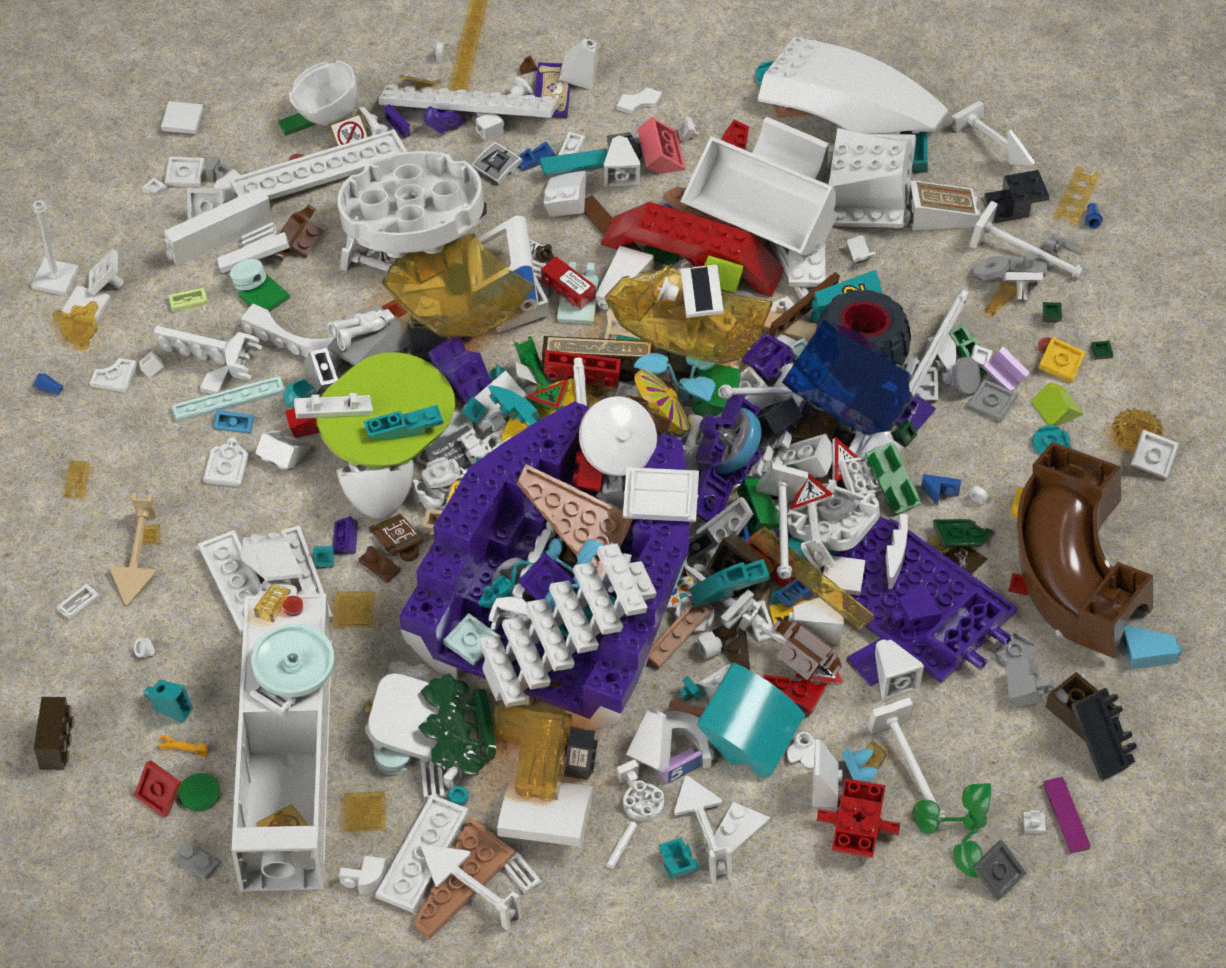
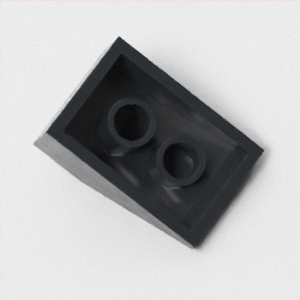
(779, 416)

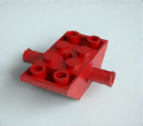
(858, 818)

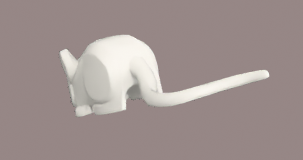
(429, 497)

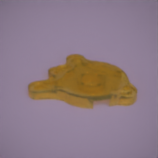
(78, 325)

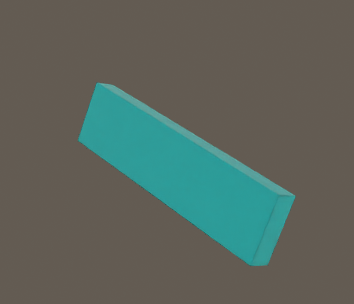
(573, 162)

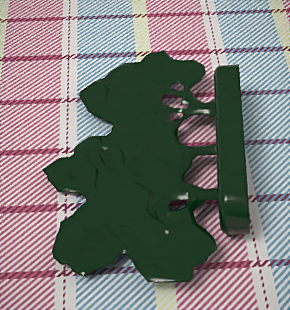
(452, 730)

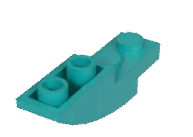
(514, 405)
(403, 425)
(728, 580)

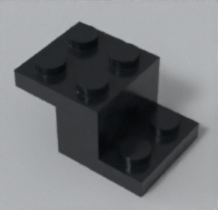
(1017, 195)
(423, 340)

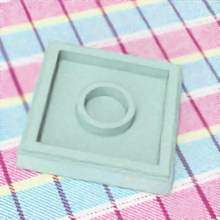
(465, 639)

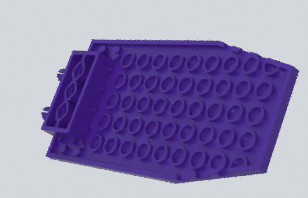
(967, 606)

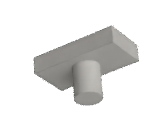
(1028, 264)

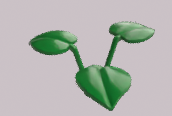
(977, 801)

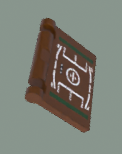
(396, 534)

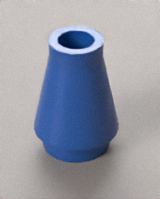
(1093, 217)
(47, 384)

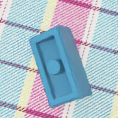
(234, 421)

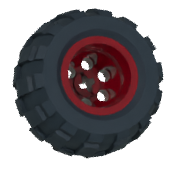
(875, 318)

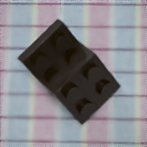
(818, 423)

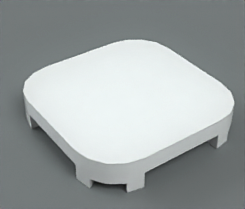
(838, 534)
(396, 715)

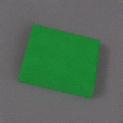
(267, 295)

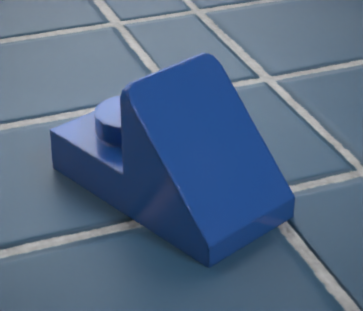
(939, 485)

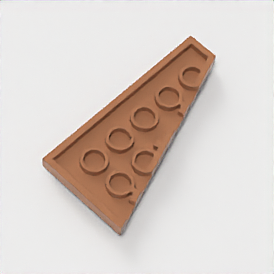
(486, 860)

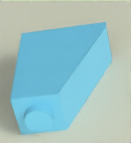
(1149, 648)

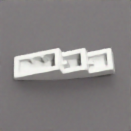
(896, 551)

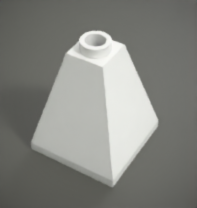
(580, 64)
(621, 164)
(820, 619)
(896, 670)

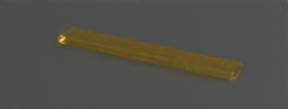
(468, 45)
(814, 580)

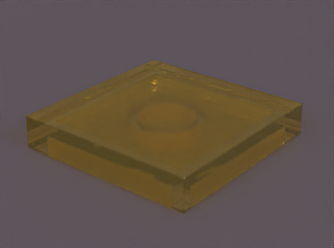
(354, 609)
(364, 811)

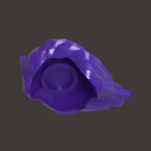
(442, 119)

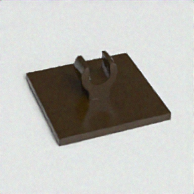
(966, 558)

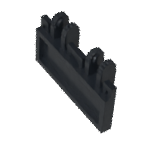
(1104, 734)

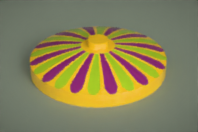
(662, 399)

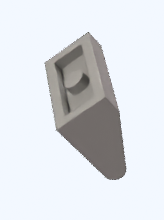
(614, 489)

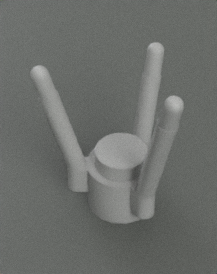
(1057, 243)

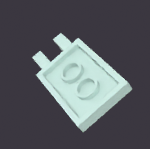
(571, 314)

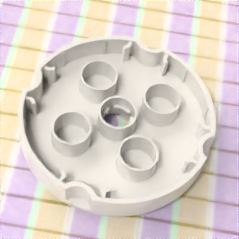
(411, 203)

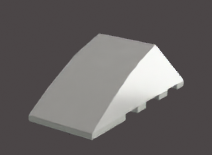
(388, 339)

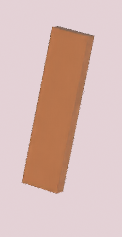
(677, 634)

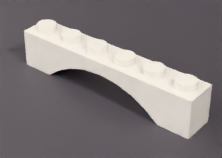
(260, 323)

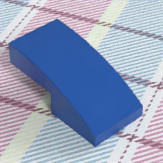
(531, 158)

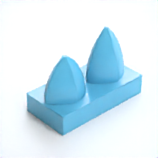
(857, 759)

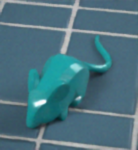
(501, 588)

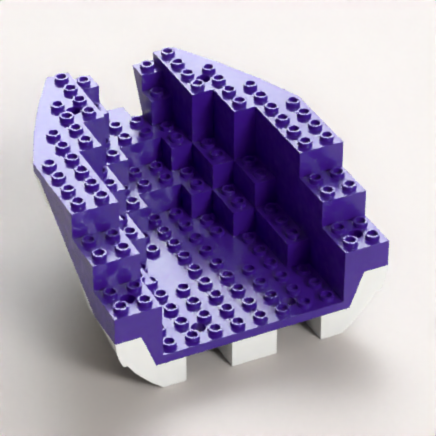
(496, 521)

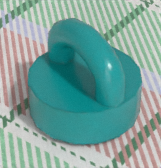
(496, 372)

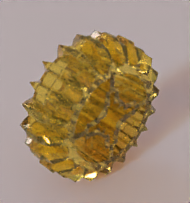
(1129, 425)

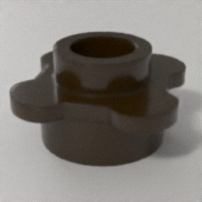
(540, 253)

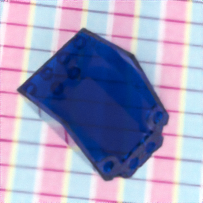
(850, 379)

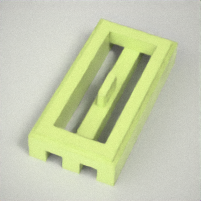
(188, 302)

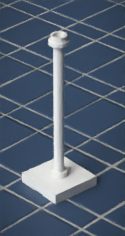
(985, 226)
(52, 275)
(779, 390)
(785, 483)
(890, 717)

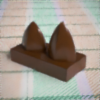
(379, 564)

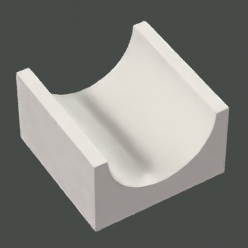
(792, 149)

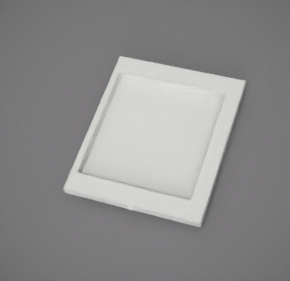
(661, 494)

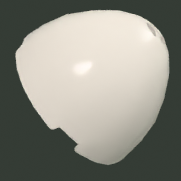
(325, 92)
(377, 491)

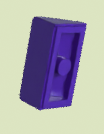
(345, 536)

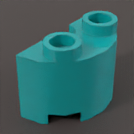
(678, 859)

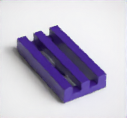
(397, 121)

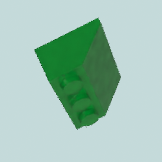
(721, 376)

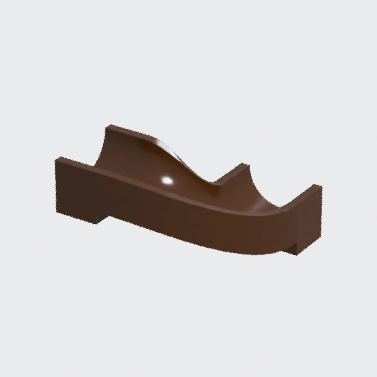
(1063, 554)

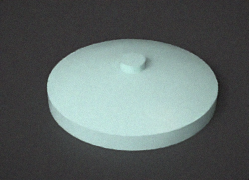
(293, 660)

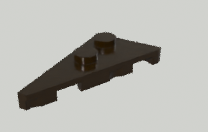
(734, 644)

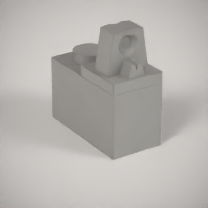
(320, 370)
(1024, 685)

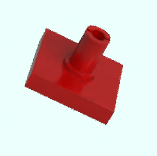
(157, 788)

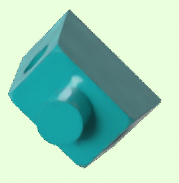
(170, 700)

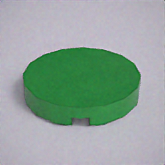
(199, 792)

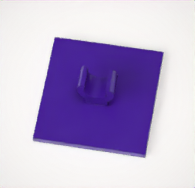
(917, 411)

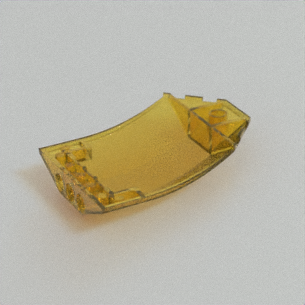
(456, 289)
(665, 324)

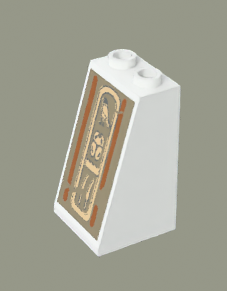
(941, 206)

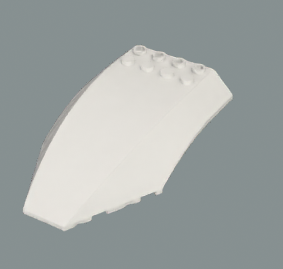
(849, 90)

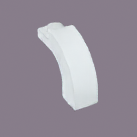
(685, 727)

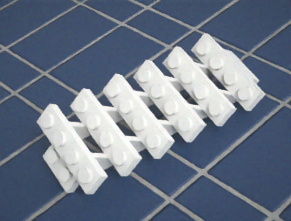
(631, 587)

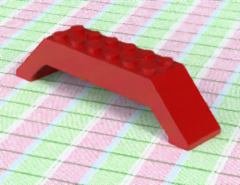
(697, 240)

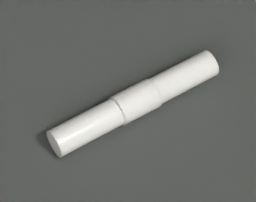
(620, 847)

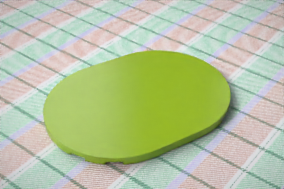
(394, 385)

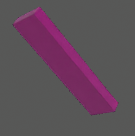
(1066, 815)

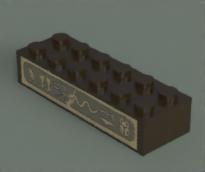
(627, 350)

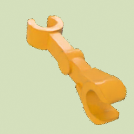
(199, 749)

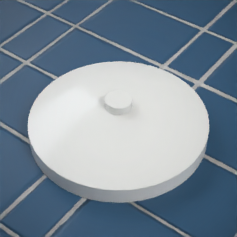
(617, 435)

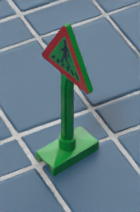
(549, 396)

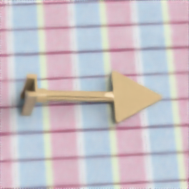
(133, 579)

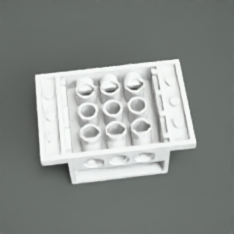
(871, 178)

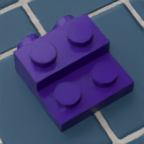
(768, 356)

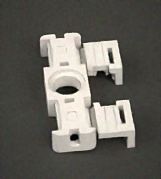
(482, 448)
(767, 452)

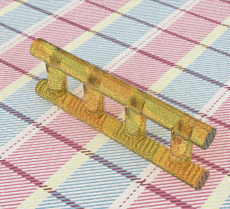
(1081, 204)

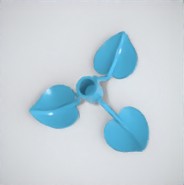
(700, 387)
(585, 555)

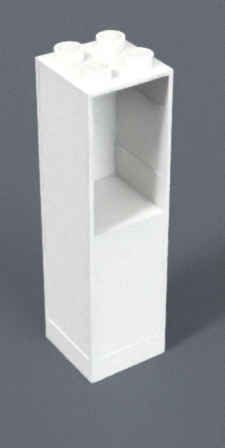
(281, 765)

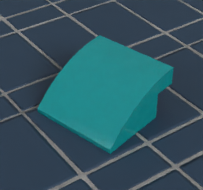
(750, 720)

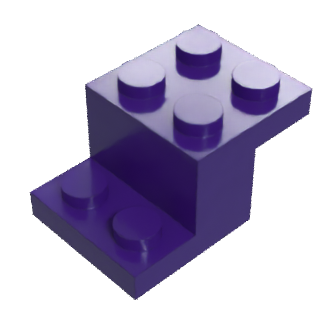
(461, 368)

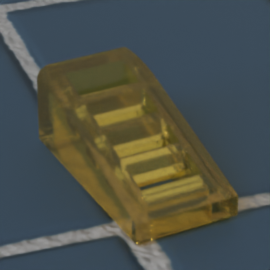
(82, 466)
(267, 614)

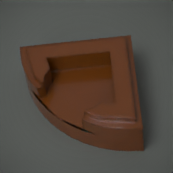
(527, 66)

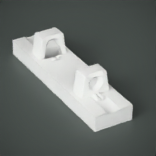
(333, 406)

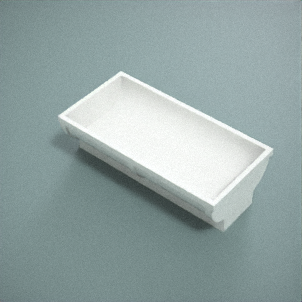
(762, 197)

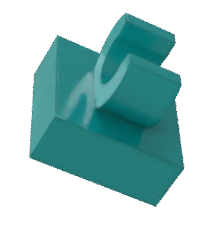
(474, 410)
(323, 556)
(690, 690)

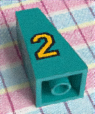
(866, 281)

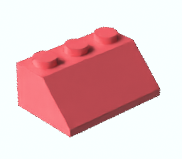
(660, 147)

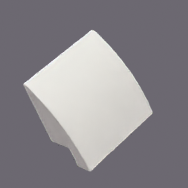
(546, 821)

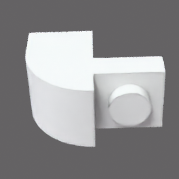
(368, 878)

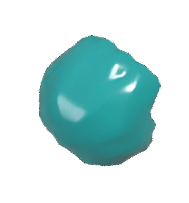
(297, 389)

